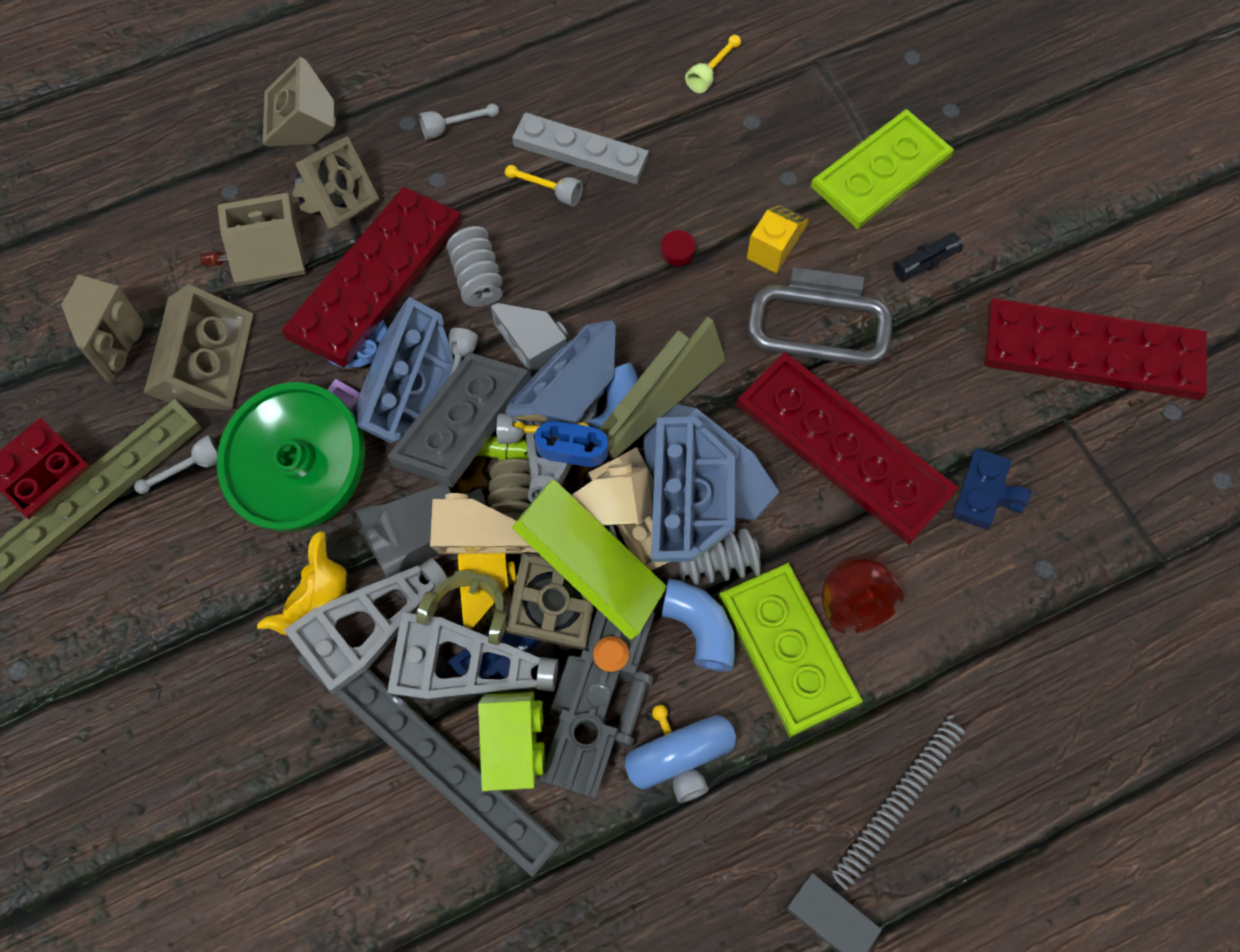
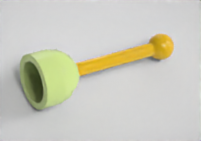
(701, 75)

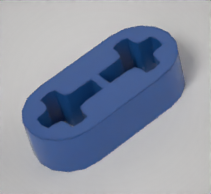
(571, 443)

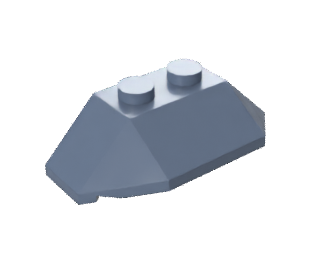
(405, 372)
(569, 378)
(753, 485)
(691, 490)

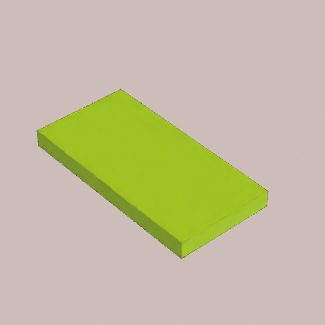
(881, 168)
(590, 558)
(789, 650)

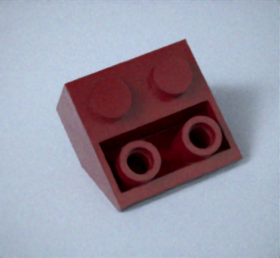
(37, 468)

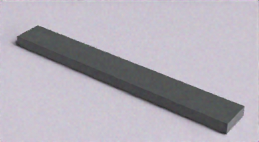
(447, 771)

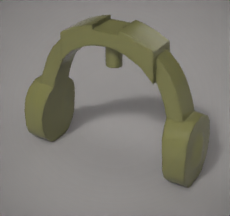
(460, 579)

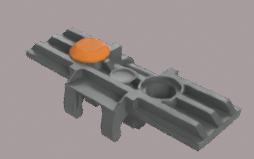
(584, 700)

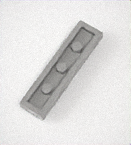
(580, 148)

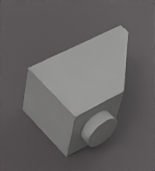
(529, 334)

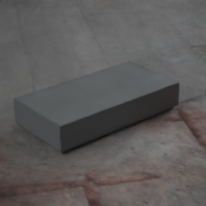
(832, 917)

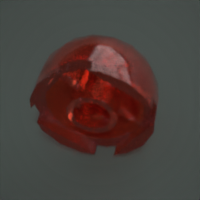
(860, 595)

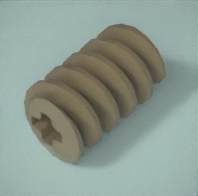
(509, 487)

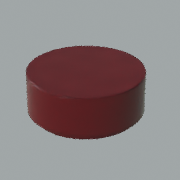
(677, 248)

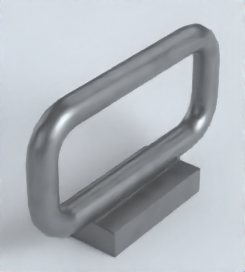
(825, 290)

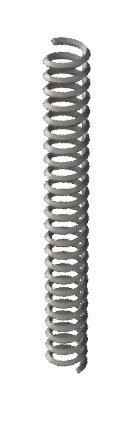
(932, 768)

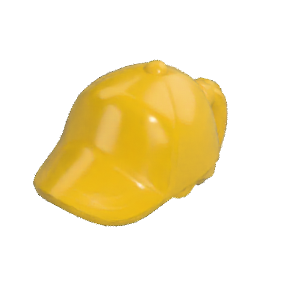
(320, 583)

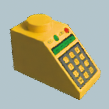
(775, 237)
(480, 608)

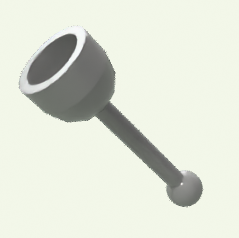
(434, 124)
(461, 343)
(203, 453)

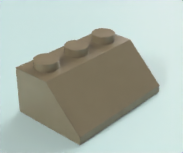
(199, 350)

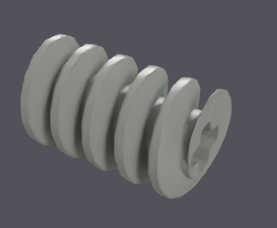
(475, 266)
(724, 557)

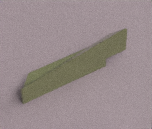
(663, 384)

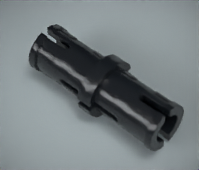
(927, 256)

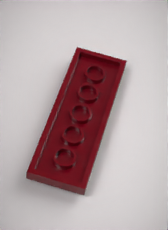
(372, 277)
(1096, 349)
(847, 447)

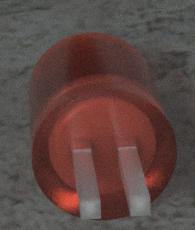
(213, 258)

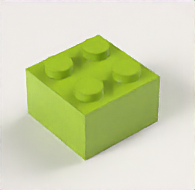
(508, 740)

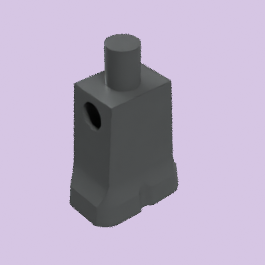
(402, 529)

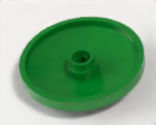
(290, 457)

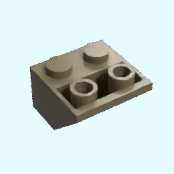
(261, 239)
(102, 323)

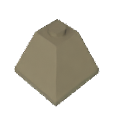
(297, 108)

